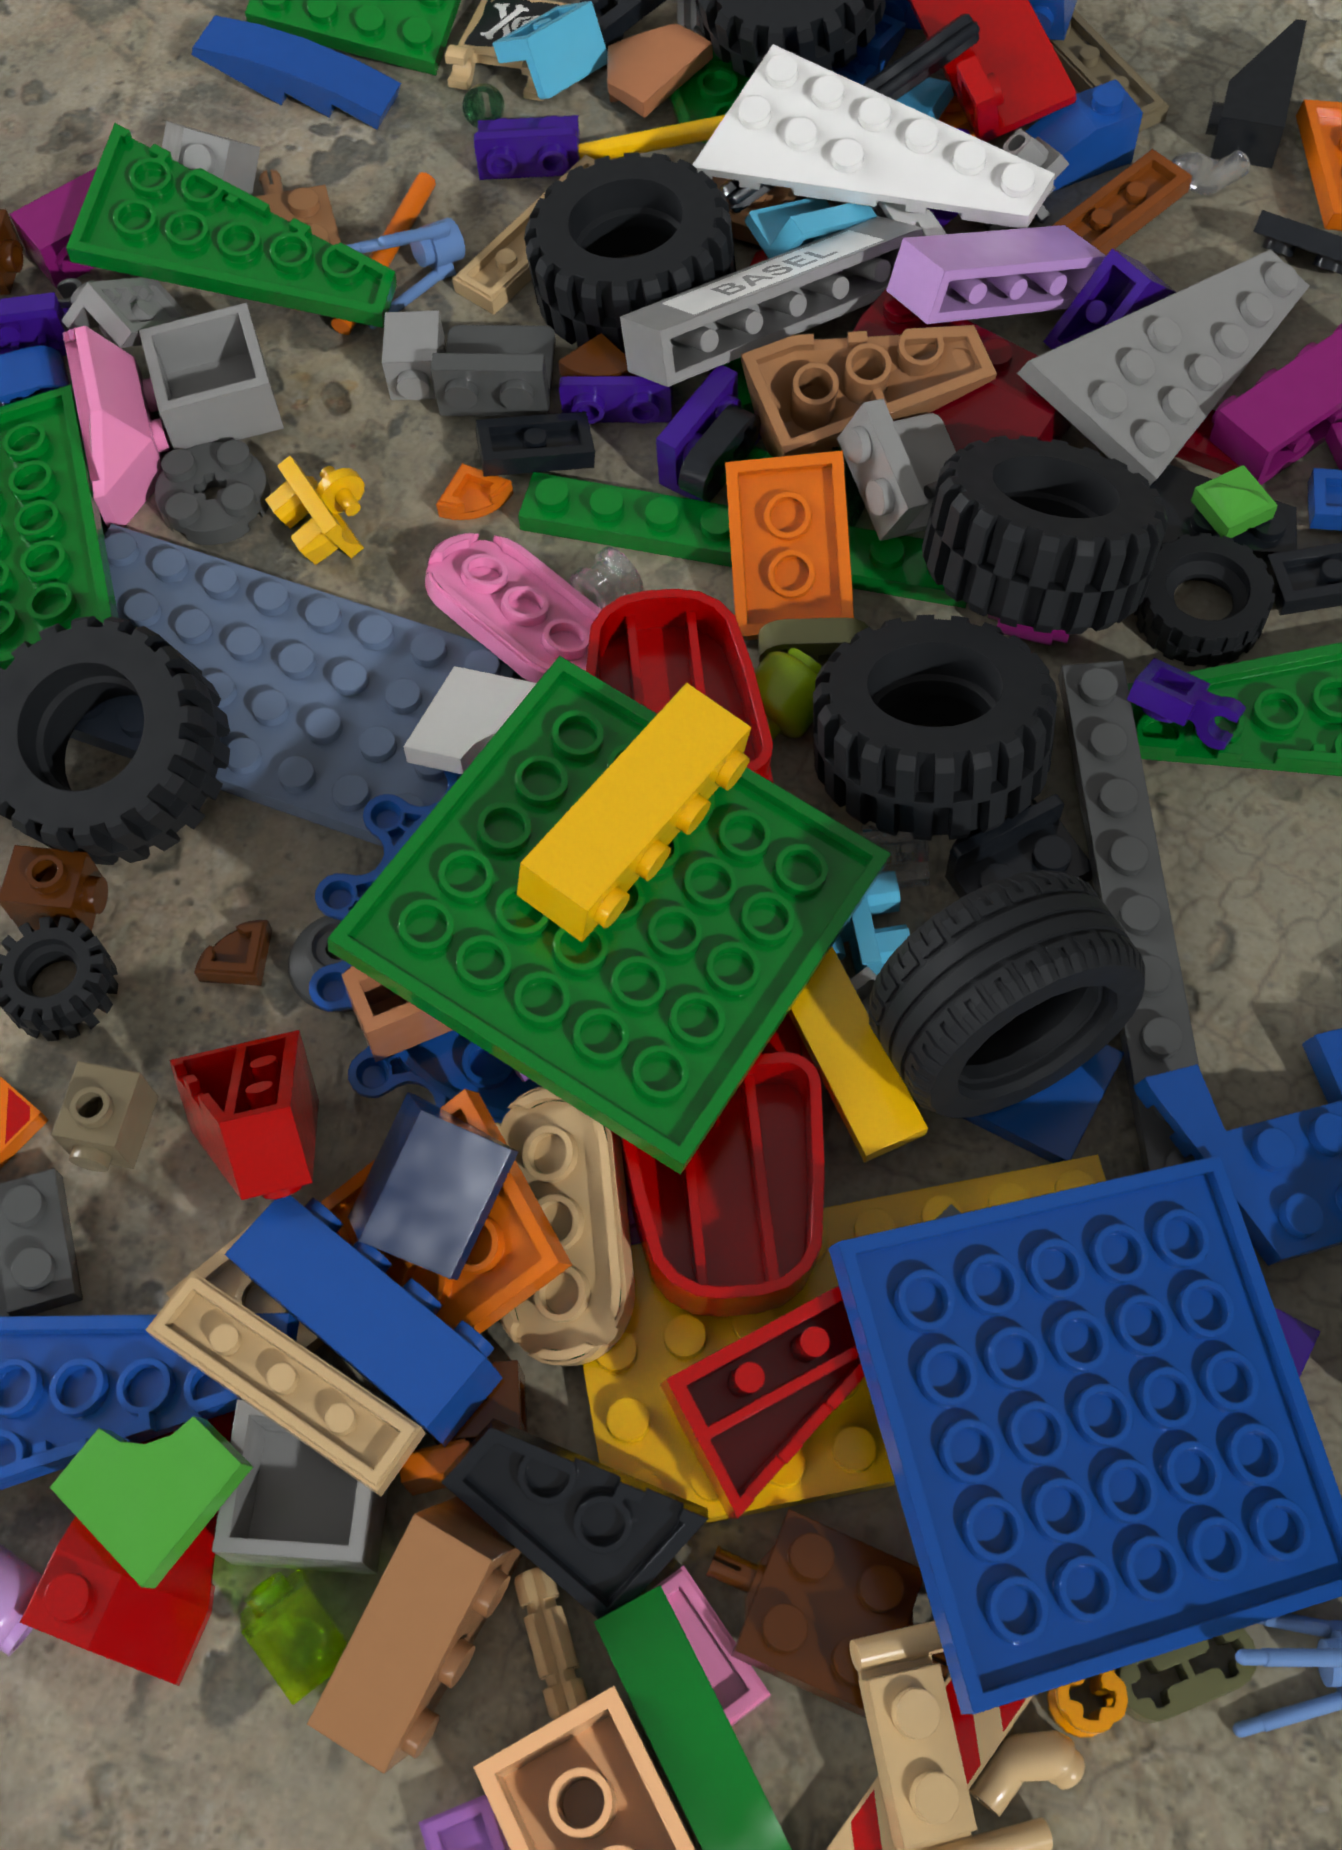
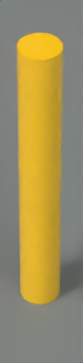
(651, 139)

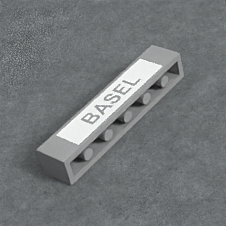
(763, 302)

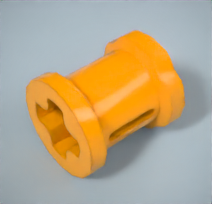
(1069, 1713)

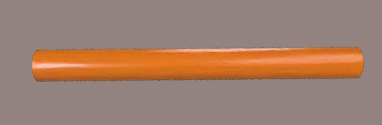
(401, 221)

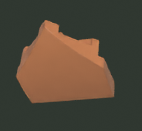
(654, 65)

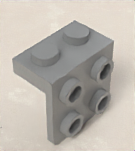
(893, 465)

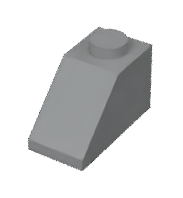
(216, 154)

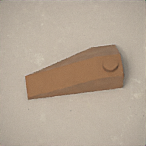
(815, 386)

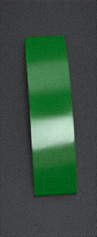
(688, 1727)

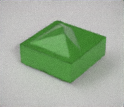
(1234, 502)

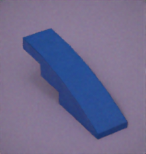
(294, 66)

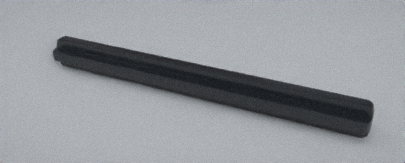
(891, 82)

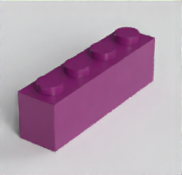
(1284, 411)

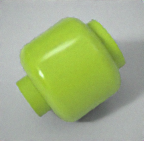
(787, 691)

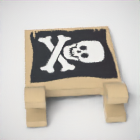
(489, 23)

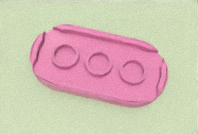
(510, 603)

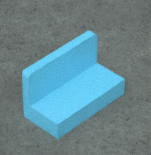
(557, 47)
(802, 222)

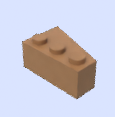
(415, 1635)

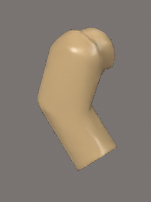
(1023, 1759)

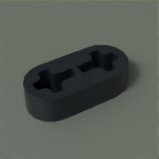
(726, 440)

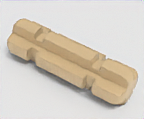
(550, 1642)

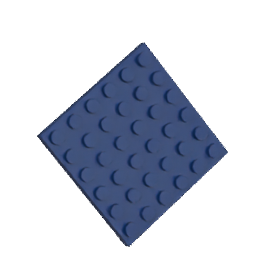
(1092, 1428)

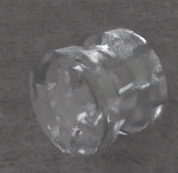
(607, 578)

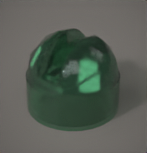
(474, 105)

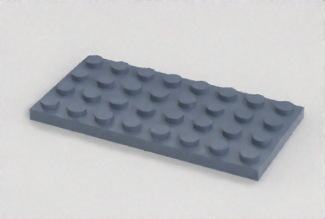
(308, 680)

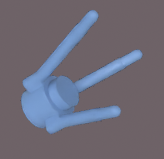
(432, 246)
(1325, 1657)

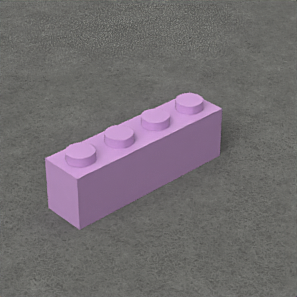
(992, 272)

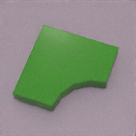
(152, 1496)

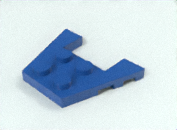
(1279, 1168)

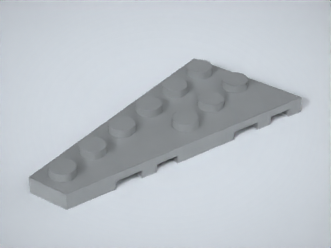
(1162, 369)

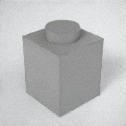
(408, 351)

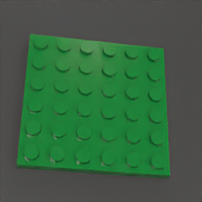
(669, 1001)

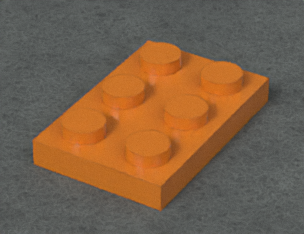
(789, 539)

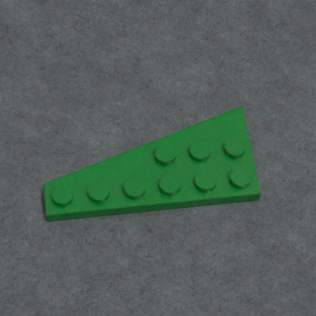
(208, 235)
(1287, 723)

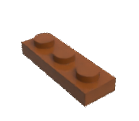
(1128, 202)

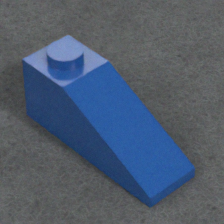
(1092, 133)

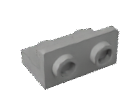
(122, 308)

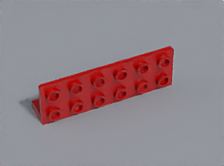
(1009, 72)

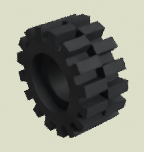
(74, 1003)

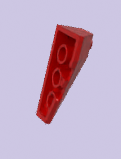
(102, 1609)

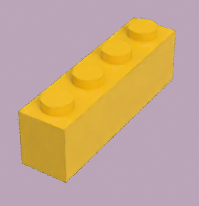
(633, 813)

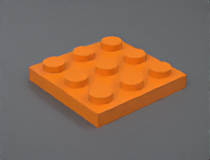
(510, 1257)

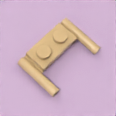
(919, 1748)

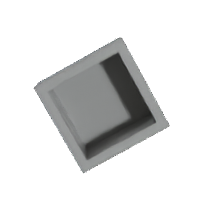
(210, 378)
(296, 1506)

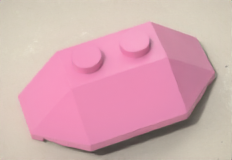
(116, 424)

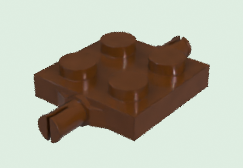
(812, 1600)

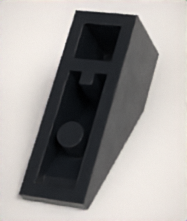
(1258, 101)

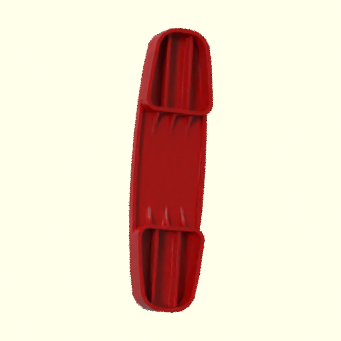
(750, 1203)

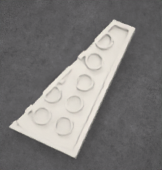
(858, 147)

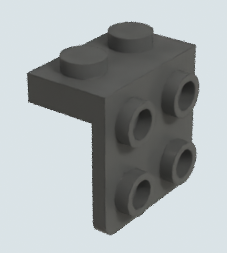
(495, 371)

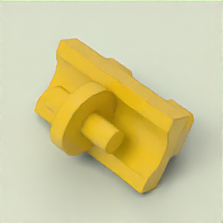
(324, 501)

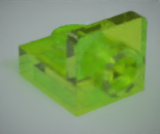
(292, 1633)

